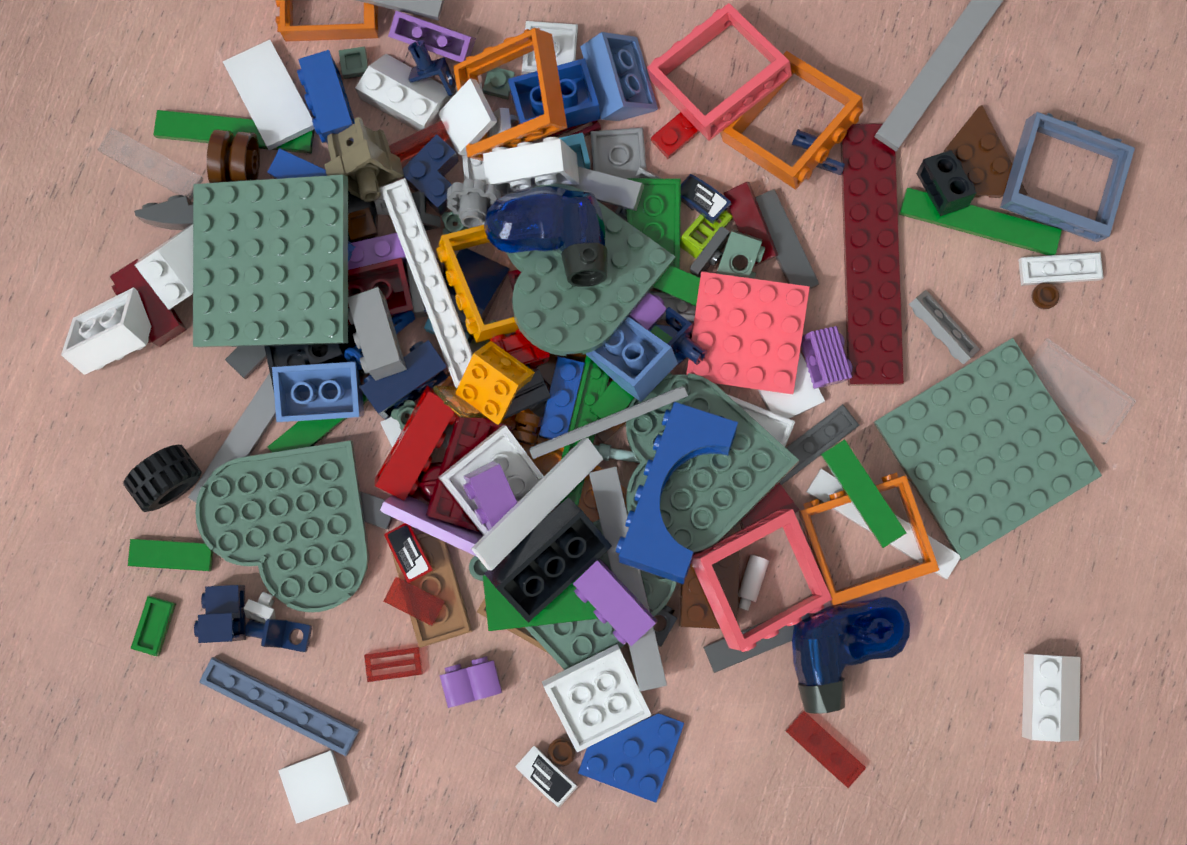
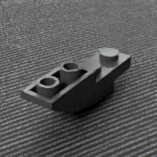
(172, 214)

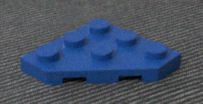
(635, 756)

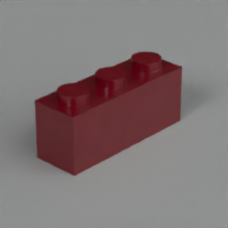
(163, 321)

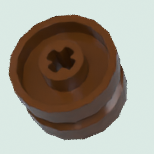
(232, 157)

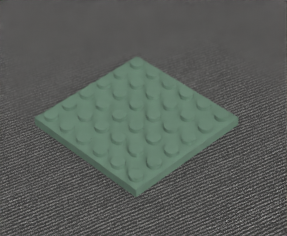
(270, 262)
(987, 449)

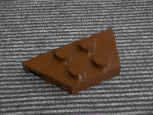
(983, 156)

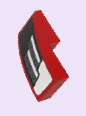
(408, 552)

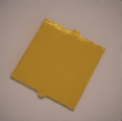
(456, 403)

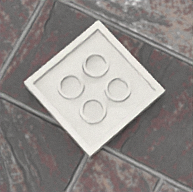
(500, 448)
(596, 698)

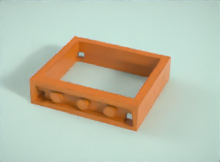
(365, 30)
(495, 56)
(820, 148)
(840, 498)

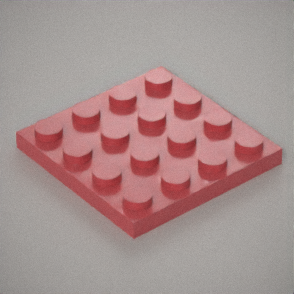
(749, 331)

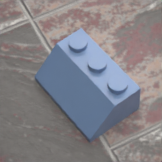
(619, 76)
(317, 392)

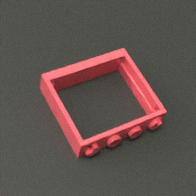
(740, 100)
(703, 562)

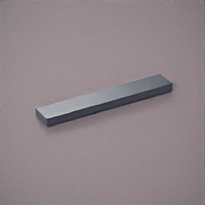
(279, 706)

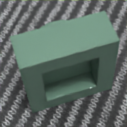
(353, 62)
(497, 83)

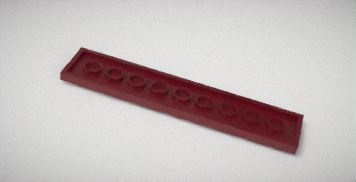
(871, 258)

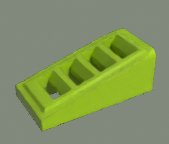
(695, 243)

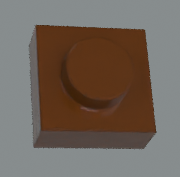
(361, 225)

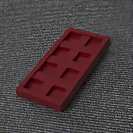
(465, 437)

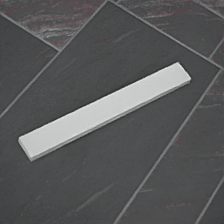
(428, 278)

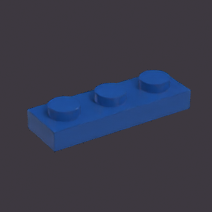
(563, 398)

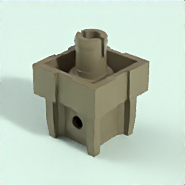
(364, 161)

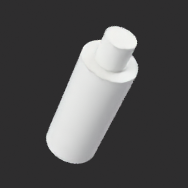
(752, 581)

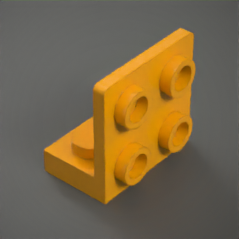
(493, 381)

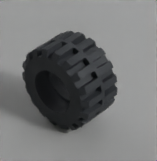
(162, 478)

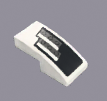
(546, 776)

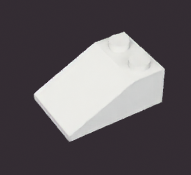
(170, 268)

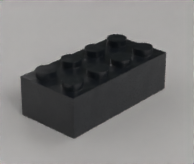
(548, 559)

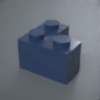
(427, 172)
(223, 615)

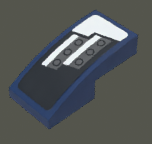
(703, 198)

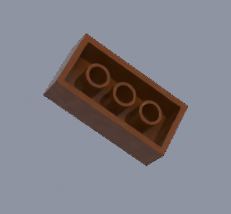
(694, 605)

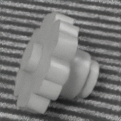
(471, 200)

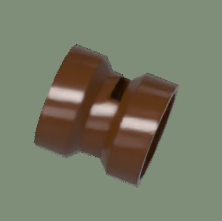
(526, 428)

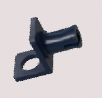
(427, 67)
(805, 140)
(682, 340)
(278, 633)

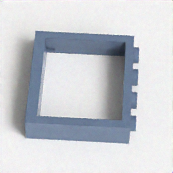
(1057, 217)

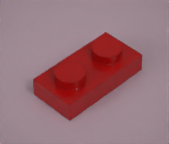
(674, 135)

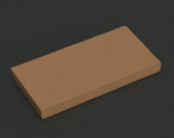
(443, 584)

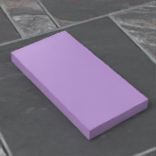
(414, 514)

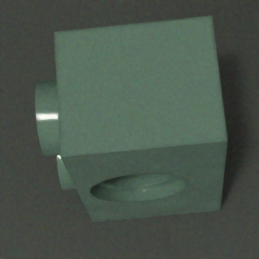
(741, 244)

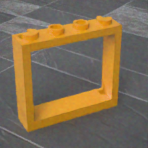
(445, 253)

